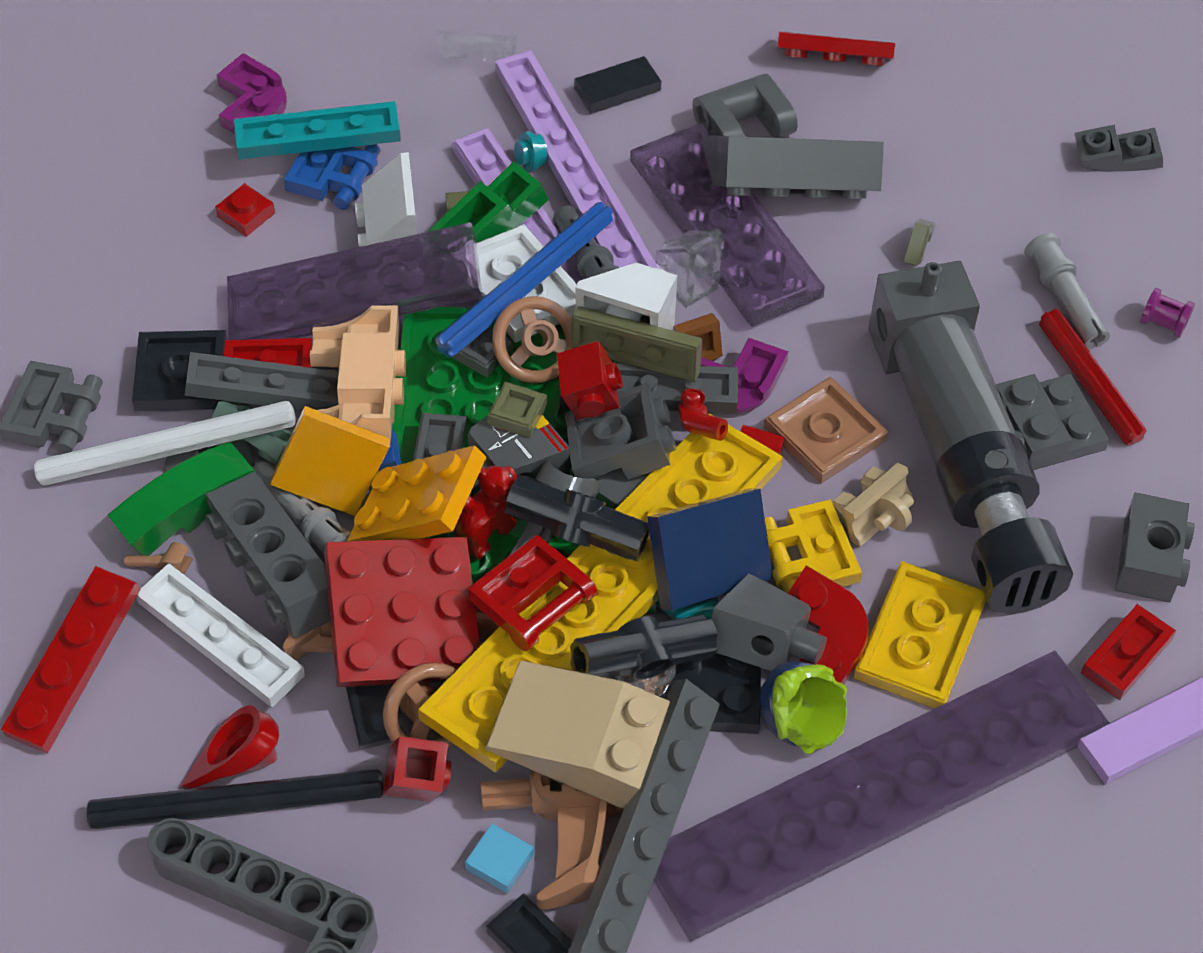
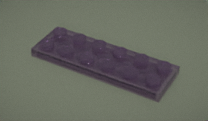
(758, 260)
(337, 287)

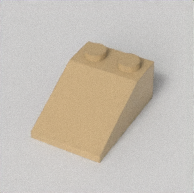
(579, 729)

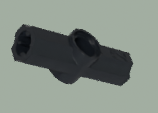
(577, 517)
(644, 647)

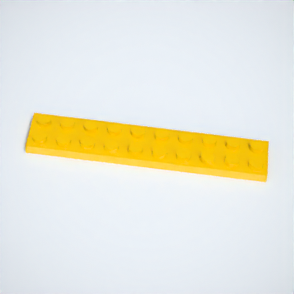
(698, 471)

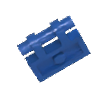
(319, 172)

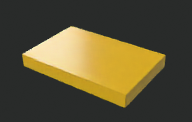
(921, 635)

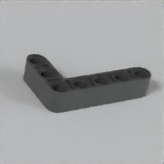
(276, 906)

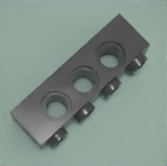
(272, 553)

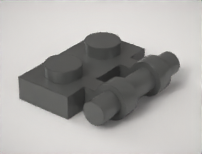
(37, 406)

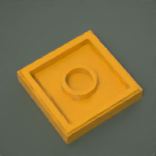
(330, 461)

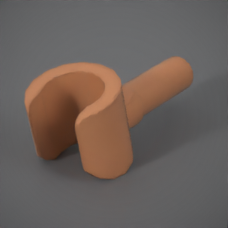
(174, 555)

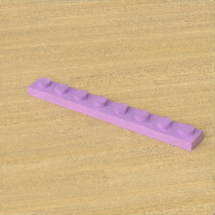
(569, 155)

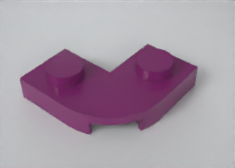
(257, 89)
(758, 372)

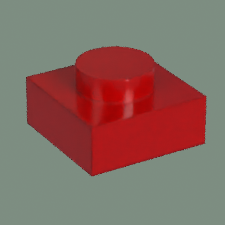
(245, 209)

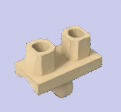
(881, 504)

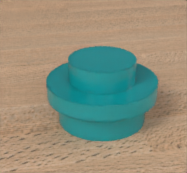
(530, 151)

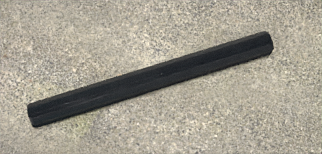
(235, 798)

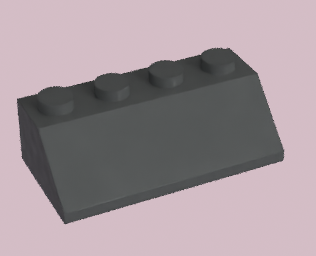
(794, 164)

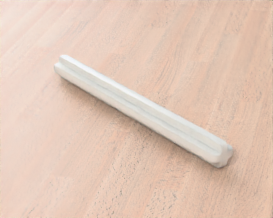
(165, 443)

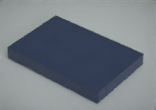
(709, 547)

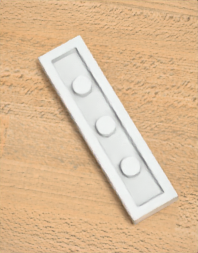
(220, 635)

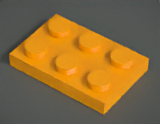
(418, 497)

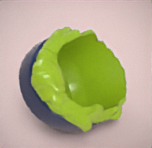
(804, 705)

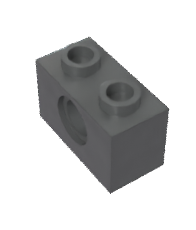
(1150, 570)

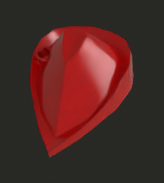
(238, 746)

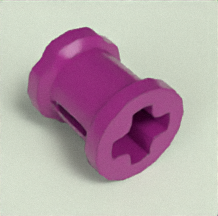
(1167, 312)

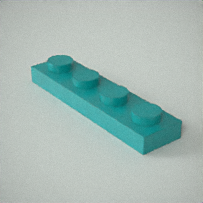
(317, 130)

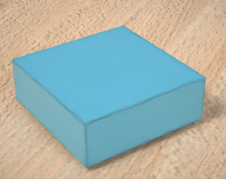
(499, 858)

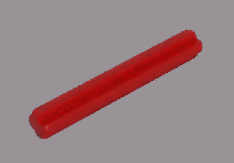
(1092, 377)

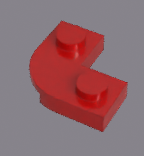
(836, 616)

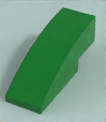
(499, 206)
(177, 497)

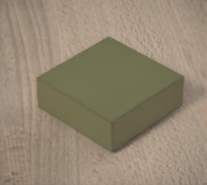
(517, 409)

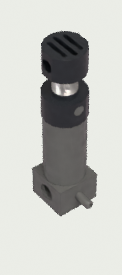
(926, 332)

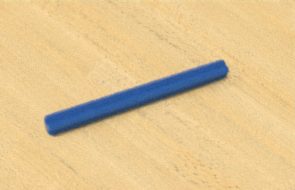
(524, 279)

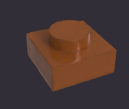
(708, 329)

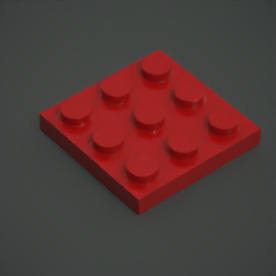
(399, 607)

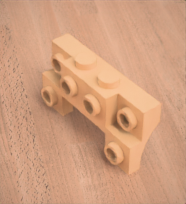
(367, 367)

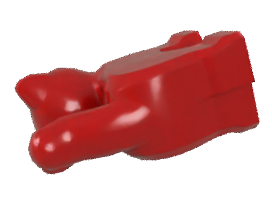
(486, 510)

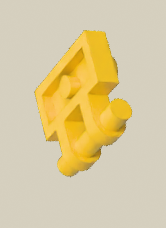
(821, 544)

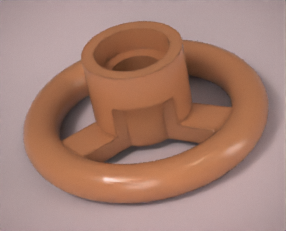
(551, 340)
(411, 697)

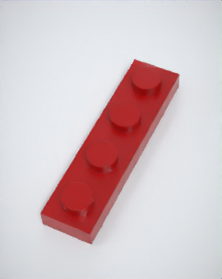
(70, 659)

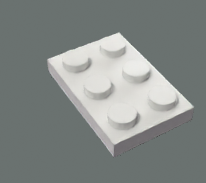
(504, 255)

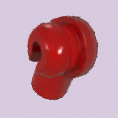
(695, 417)

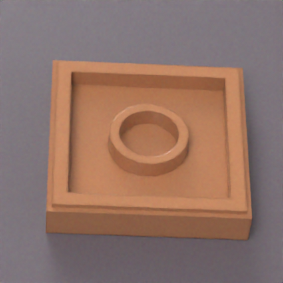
(826, 429)

